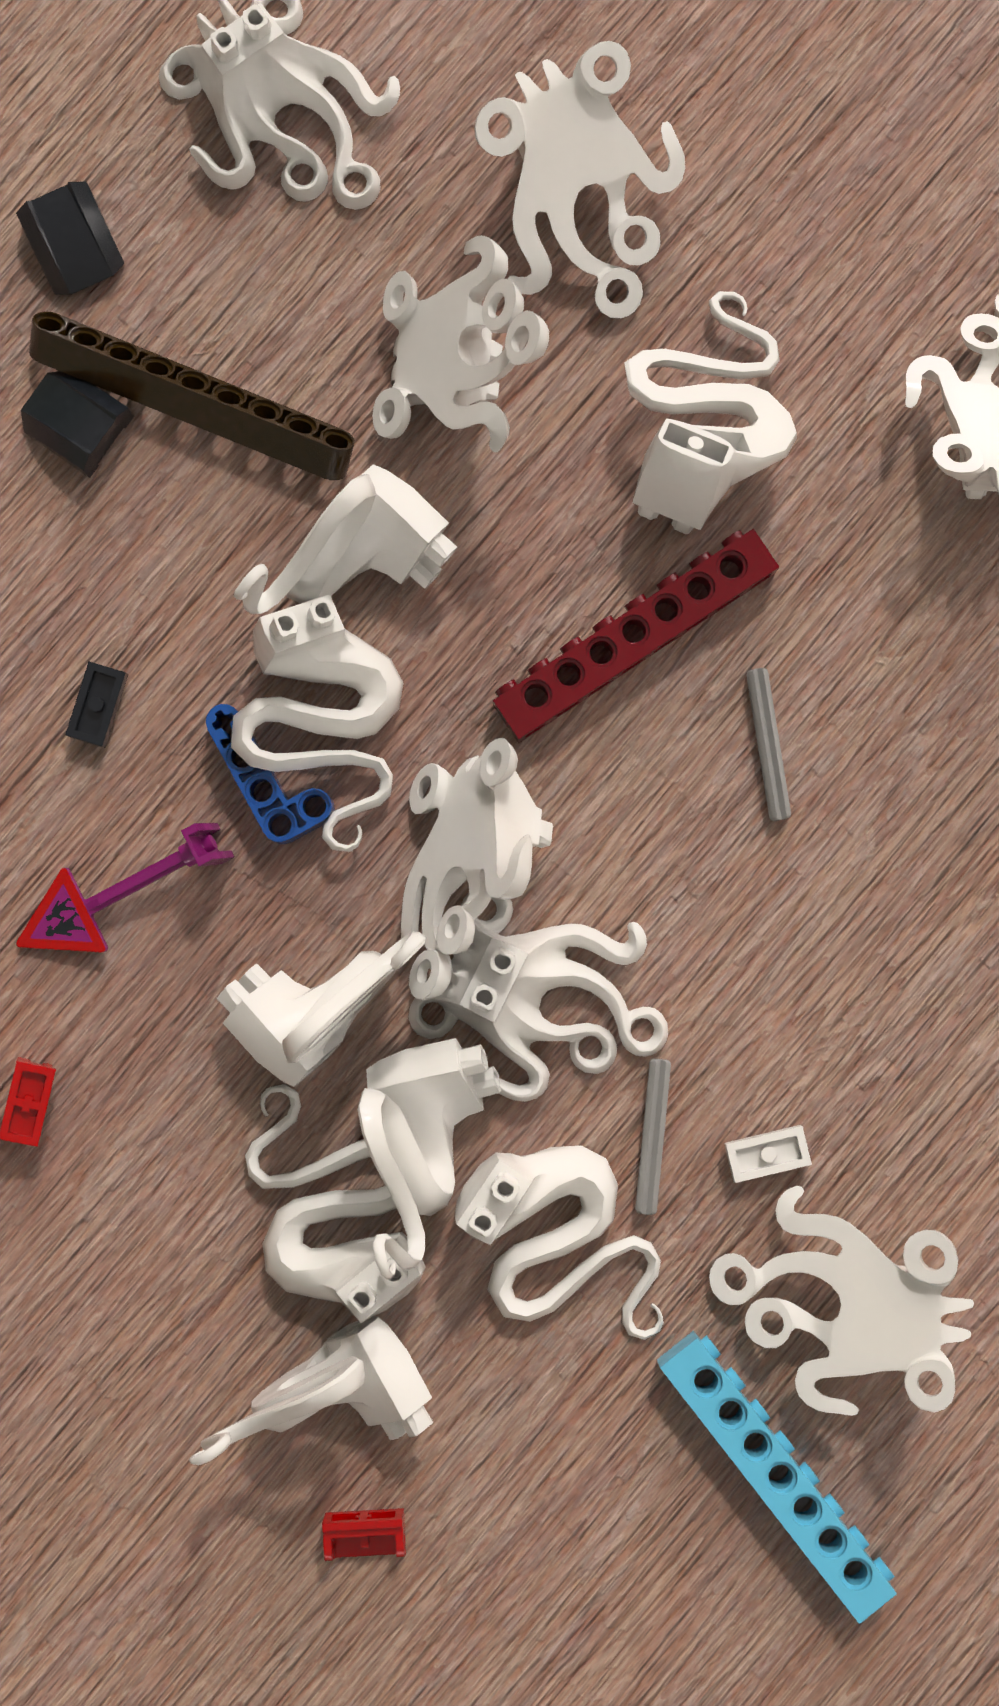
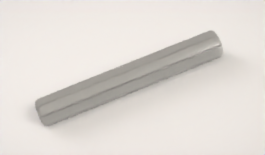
(768, 744)
(653, 1136)

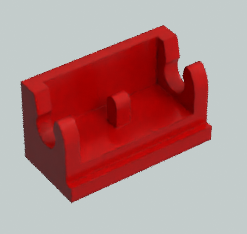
(27, 1102)
(364, 1533)

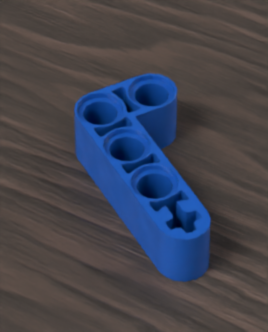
(249, 777)

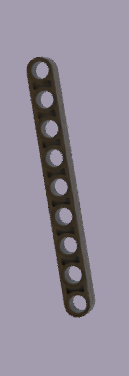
(190, 395)

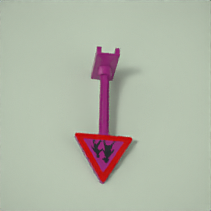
(67, 919)

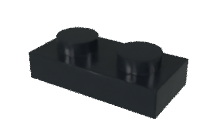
(96, 704)

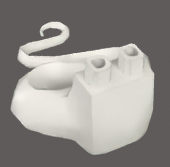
(696, 464)
(367, 526)
(315, 647)
(299, 1027)
(409, 1131)
(514, 1188)
(336, 1272)
(354, 1366)

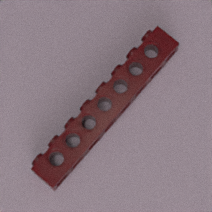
(754, 567)

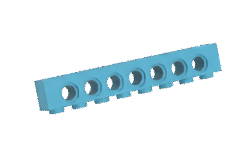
(859, 1592)

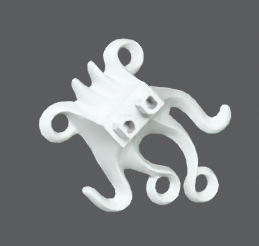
(255, 72)
(573, 141)
(449, 348)
(970, 408)
(479, 837)
(501, 987)
(885, 1314)

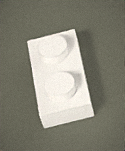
(767, 1153)

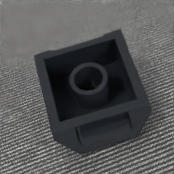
(70, 238)
(74, 420)

